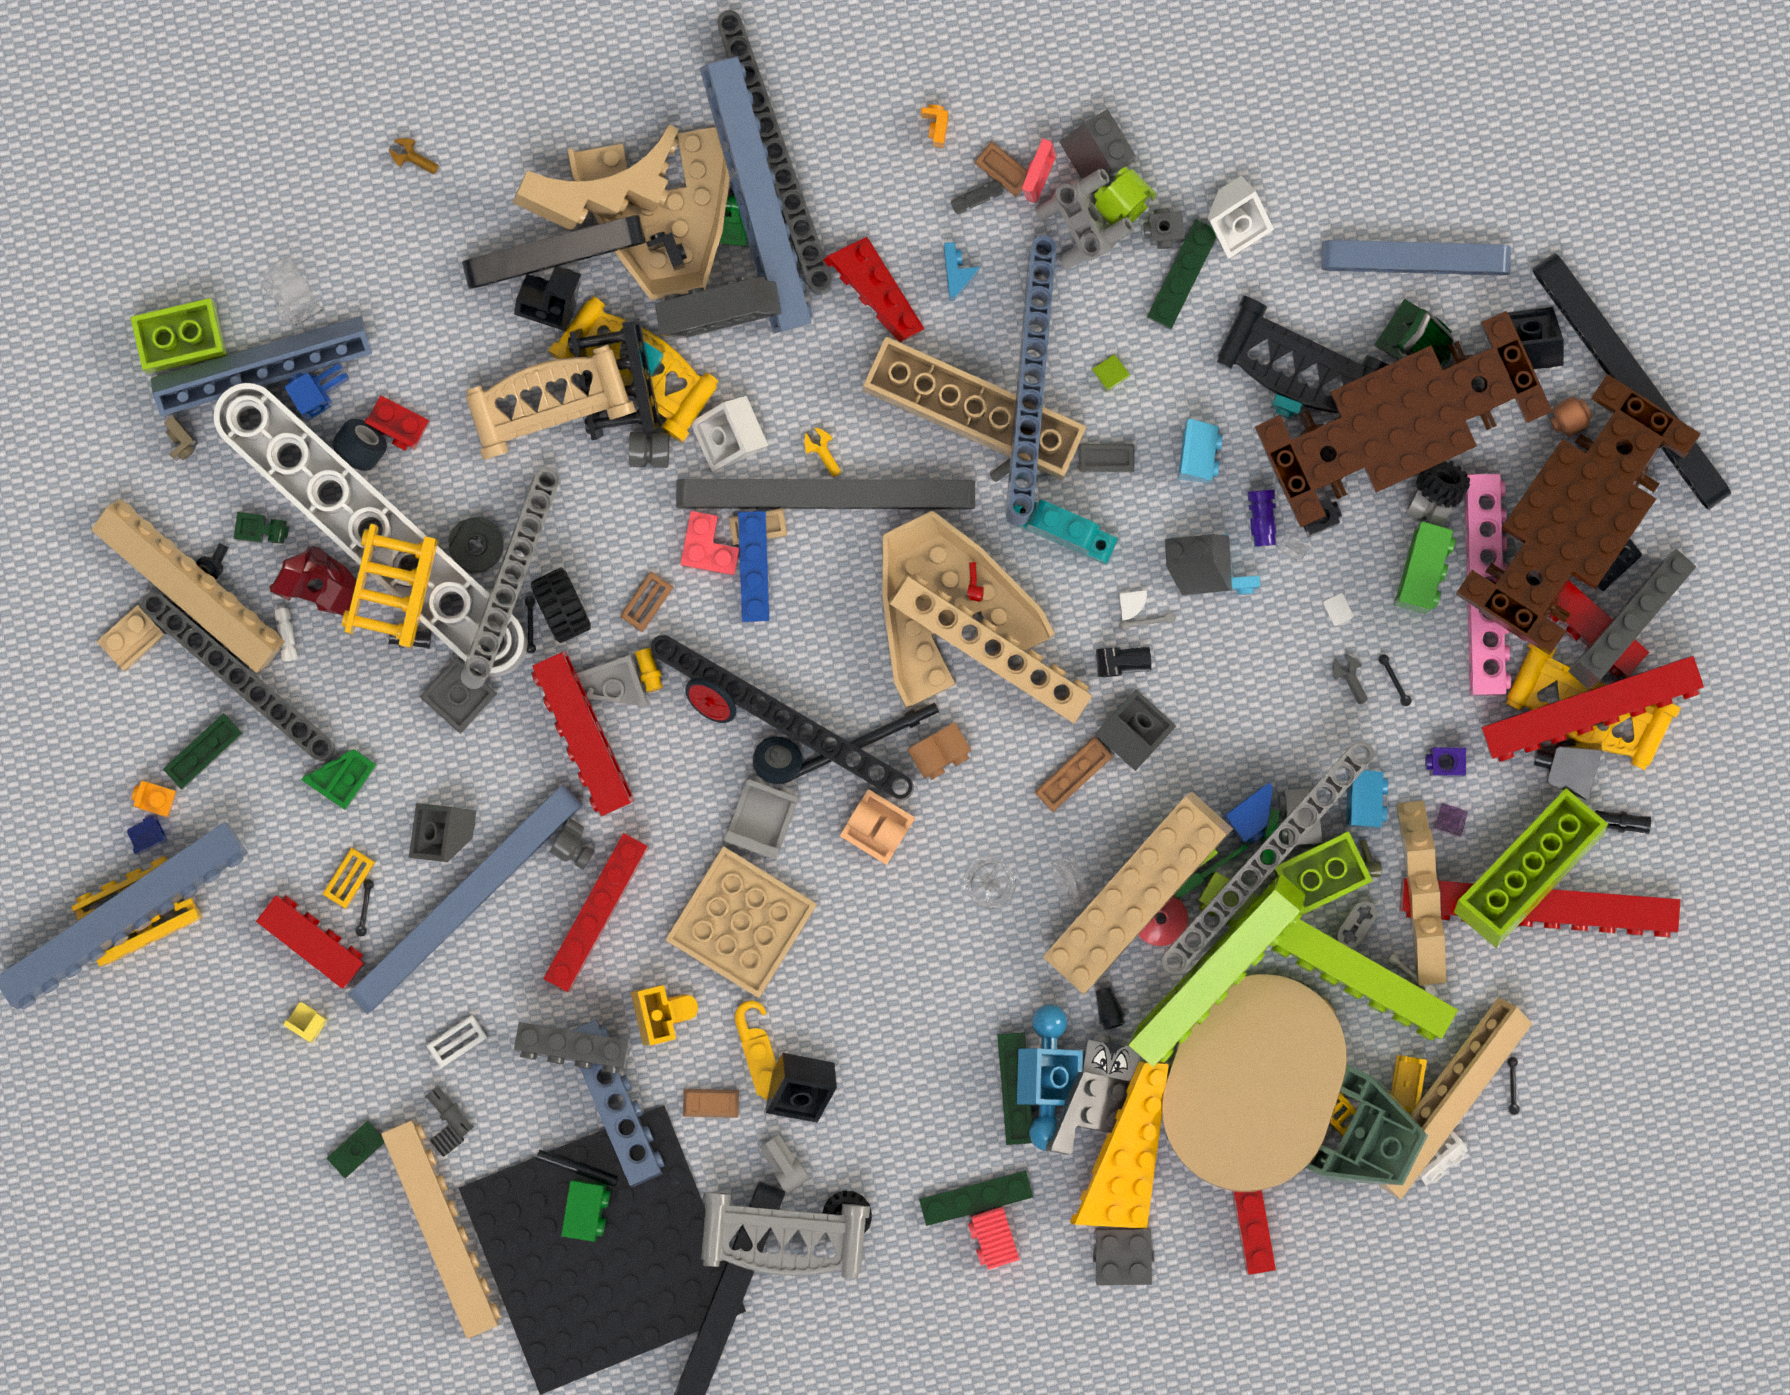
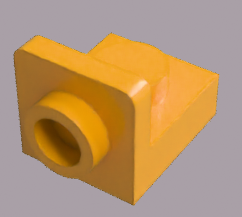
(937, 129)
(153, 798)

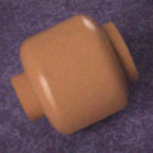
(1571, 416)

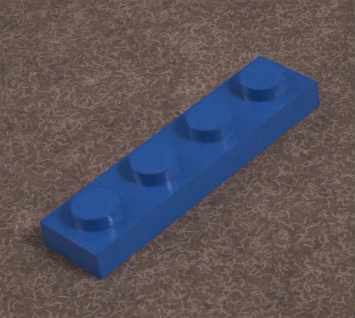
(753, 566)

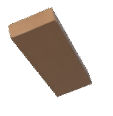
(1073, 774)

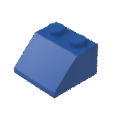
(1251, 815)

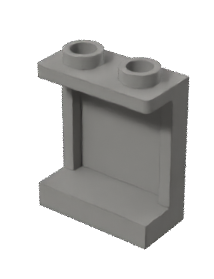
(762, 818)

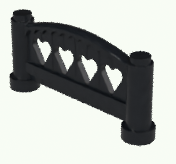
(1252, 328)

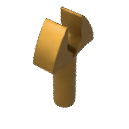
(412, 156)

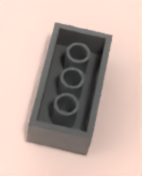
(717, 307)

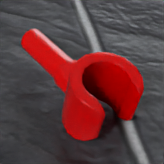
(974, 592)

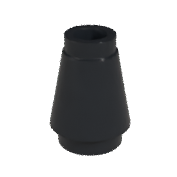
(1109, 1009)

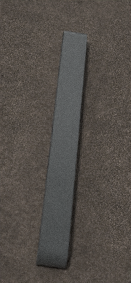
(783, 163)
(825, 494)

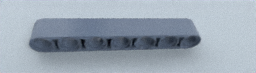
(1416, 257)

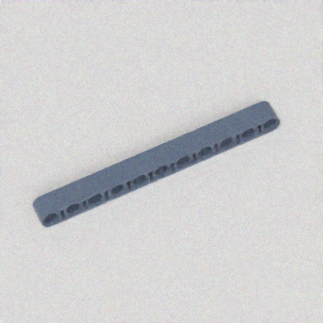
(1031, 391)
(465, 899)

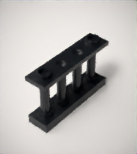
(636, 362)

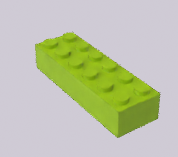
(1530, 868)

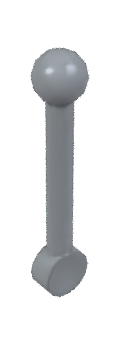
(1169, 618)

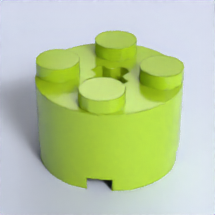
(1124, 197)

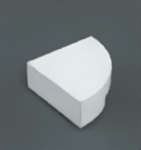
(1132, 603)

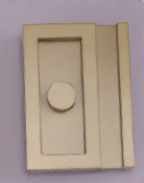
(131, 638)

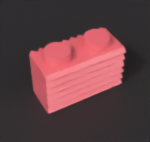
(994, 1238)

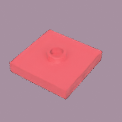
(1039, 171)

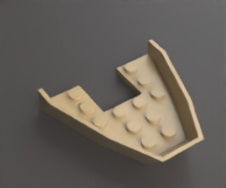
(690, 212)
(942, 558)

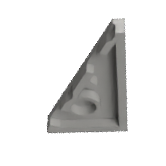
(614, 682)

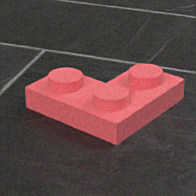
(700, 550)

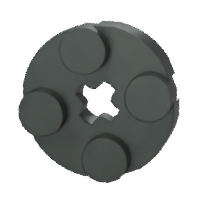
(480, 559)

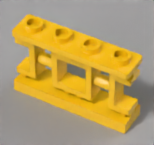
(150, 933)

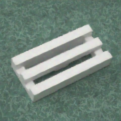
(476, 1028)

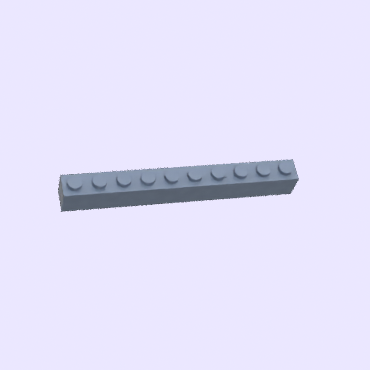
(755, 189)
(121, 916)

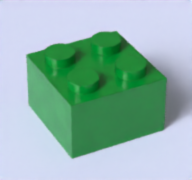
(585, 1210)

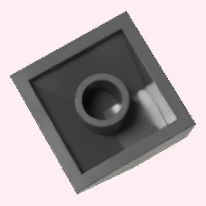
(440, 831)

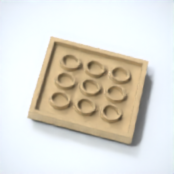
(741, 922)

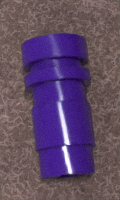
(1263, 520)

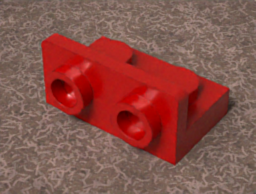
(397, 423)

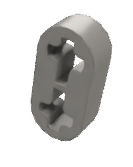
(1362, 928)

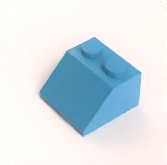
(1366, 800)

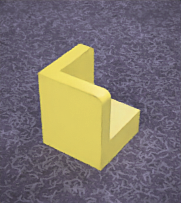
(306, 1022)

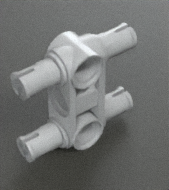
(1084, 219)

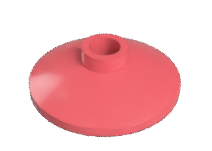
(1169, 931)

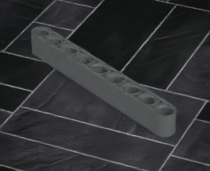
(230, 665)

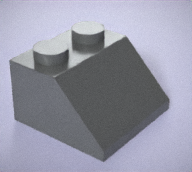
(1098, 146)
(1199, 563)
(1135, 730)

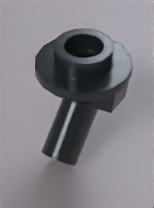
(213, 565)

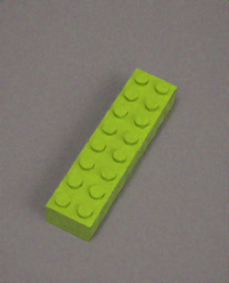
(1217, 970)

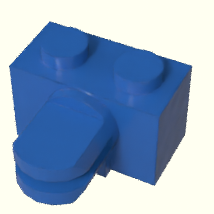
(310, 394)

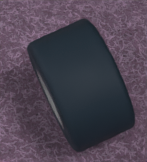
(359, 444)

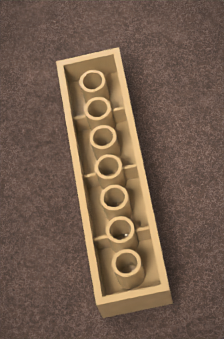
(967, 405)
(1137, 892)

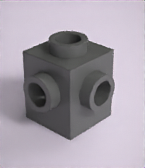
(1172, 221)

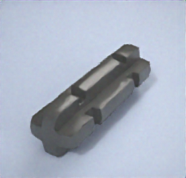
(977, 197)

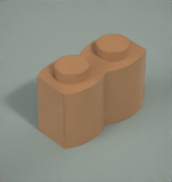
(939, 751)

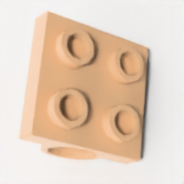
(877, 827)

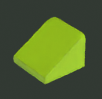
(1111, 372)

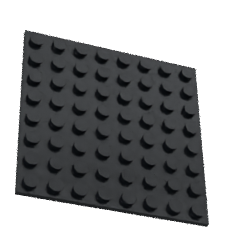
(606, 1299)

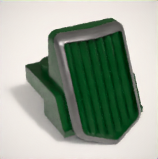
(1414, 330)

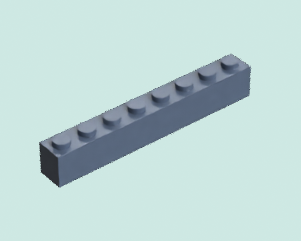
(261, 365)

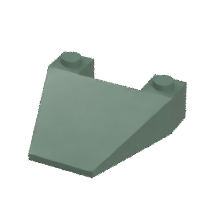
(1379, 1140)

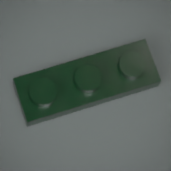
(203, 751)

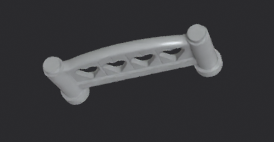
(724, 1220)

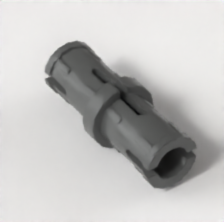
(449, 1111)

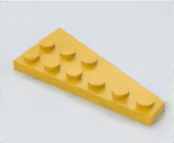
(1126, 1164)

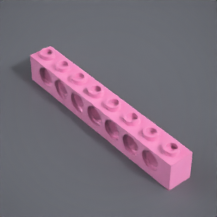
(1480, 682)

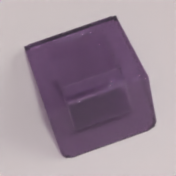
(1450, 820)

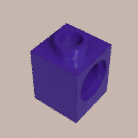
(1458, 758)

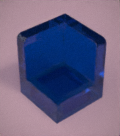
(146, 835)

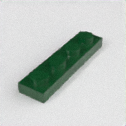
(1182, 274)
(1016, 1116)
(976, 1198)

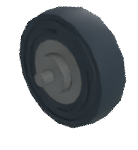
(777, 760)

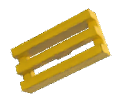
(336, 898)

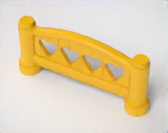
(679, 407)
(1541, 670)

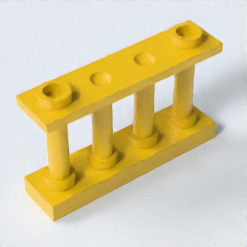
(411, 604)

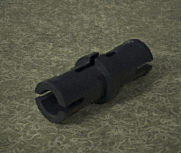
(1626, 822)

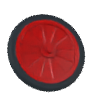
(710, 700)

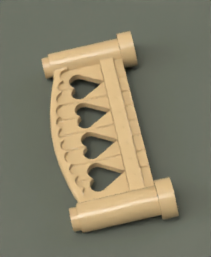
(605, 393)

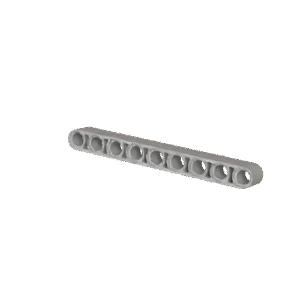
(505, 587)

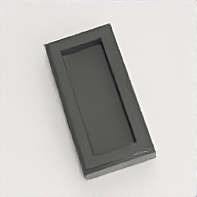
(1106, 457)

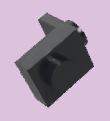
(675, 252)

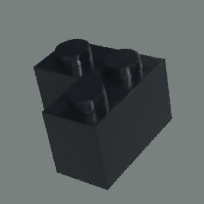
(551, 300)

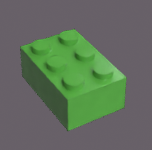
(1425, 568)

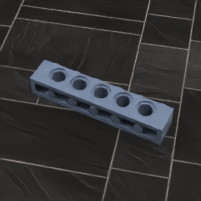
(635, 1171)

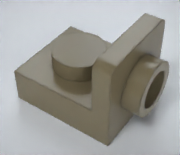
(178, 433)

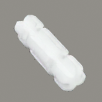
(285, 631)

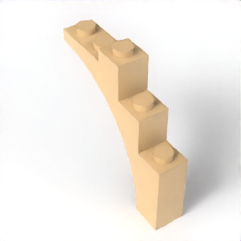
(569, 201)
(1423, 893)

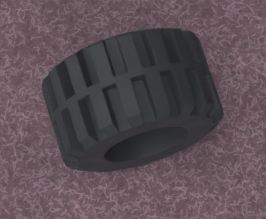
(560, 605)

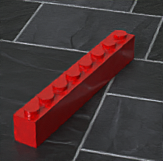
(1592, 707)

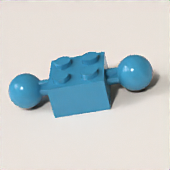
(1046, 1073)

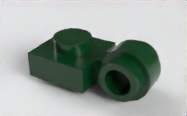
(252, 528)

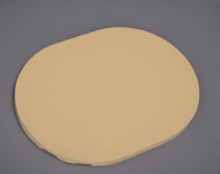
(1255, 1085)

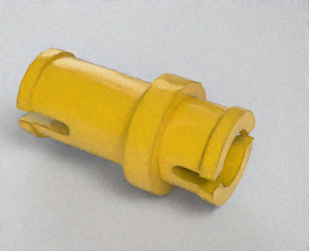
(649, 671)

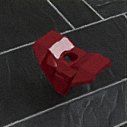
(297, 571)

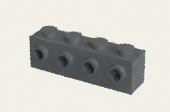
(572, 1046)

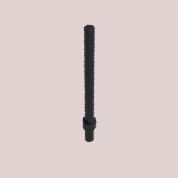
(911, 718)

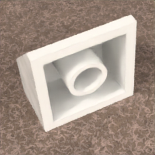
(729, 433)

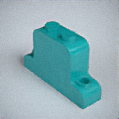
(1068, 530)

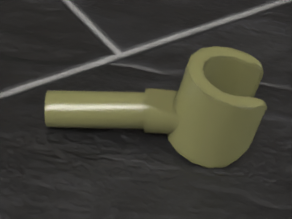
(1374, 868)

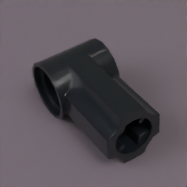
(1117, 661)

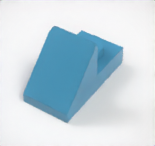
(957, 278)

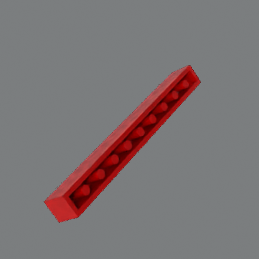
(1577, 910)

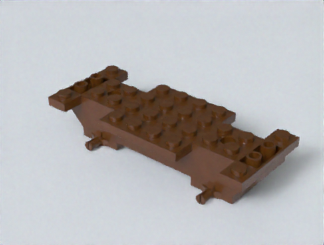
(1403, 418)
(1578, 515)

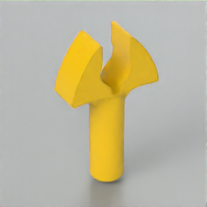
(823, 451)

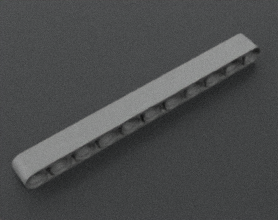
(1279, 850)

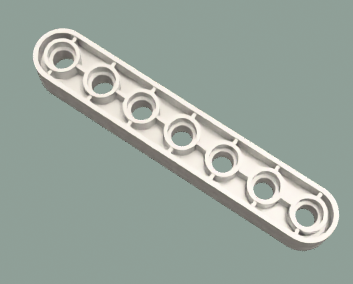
(356, 506)

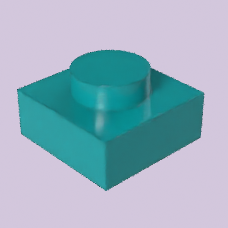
(1286, 407)

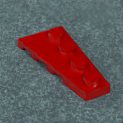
(870, 278)

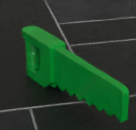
(1198, 879)

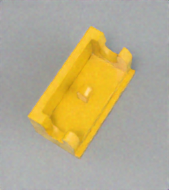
(1408, 1081)

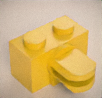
(658, 1013)

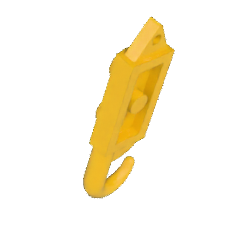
(756, 1049)

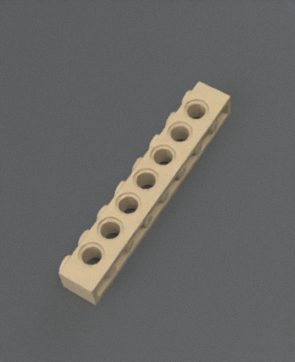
(1068, 706)

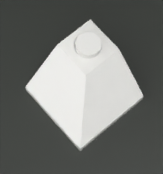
(1238, 217)

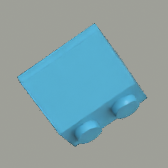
(1198, 452)

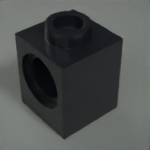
(1334, 514)

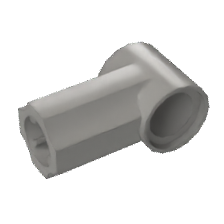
(787, 1168)

